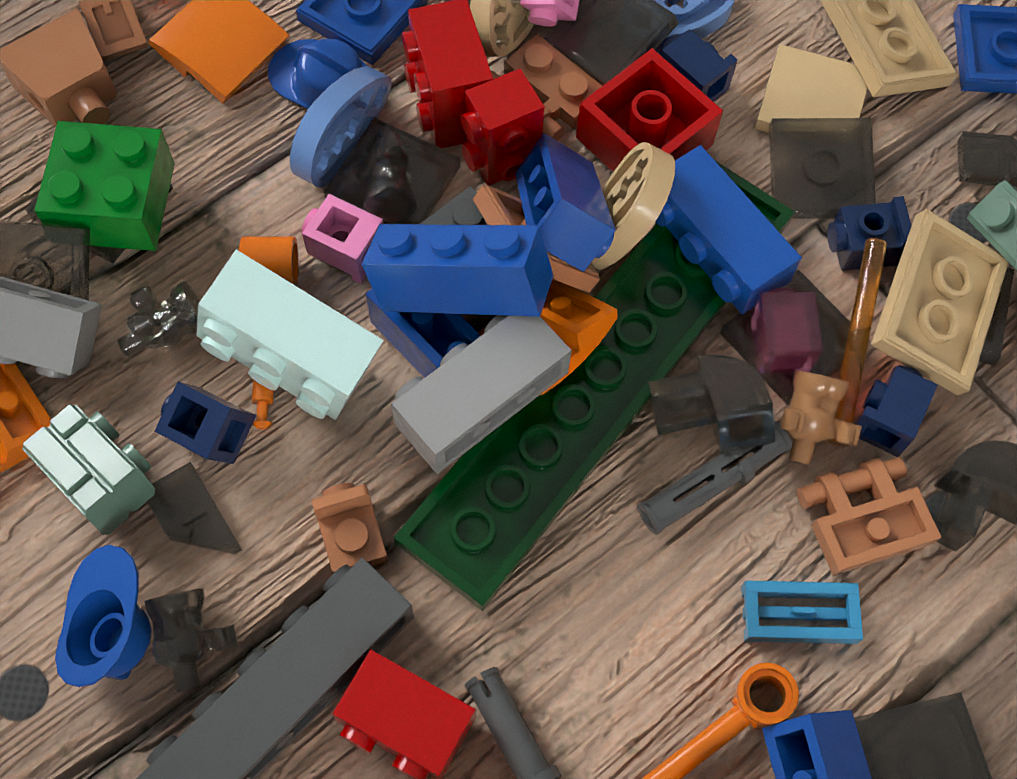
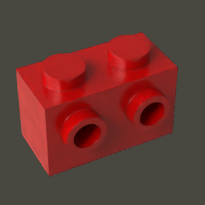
(501, 126)
(404, 717)

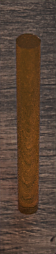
(860, 328)

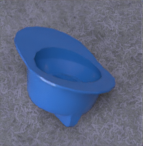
(309, 67)
(102, 622)

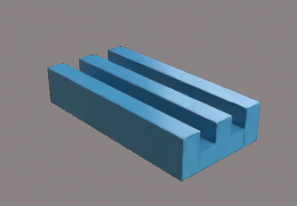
(814, 590)

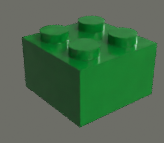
(107, 182)

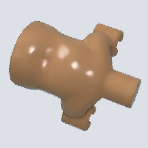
(812, 415)

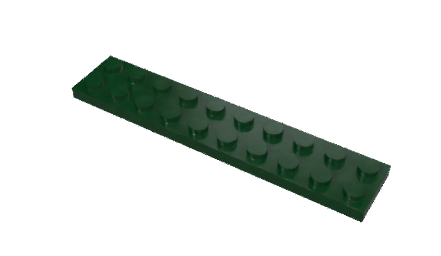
(531, 466)

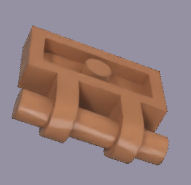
(555, 80)
(873, 530)

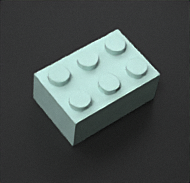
(284, 336)

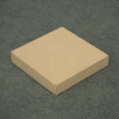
(810, 87)

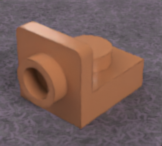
(113, 27)
(349, 526)

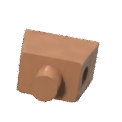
(60, 71)

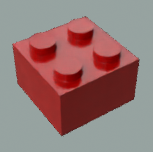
(442, 64)
(648, 105)

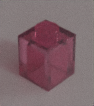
(786, 331)

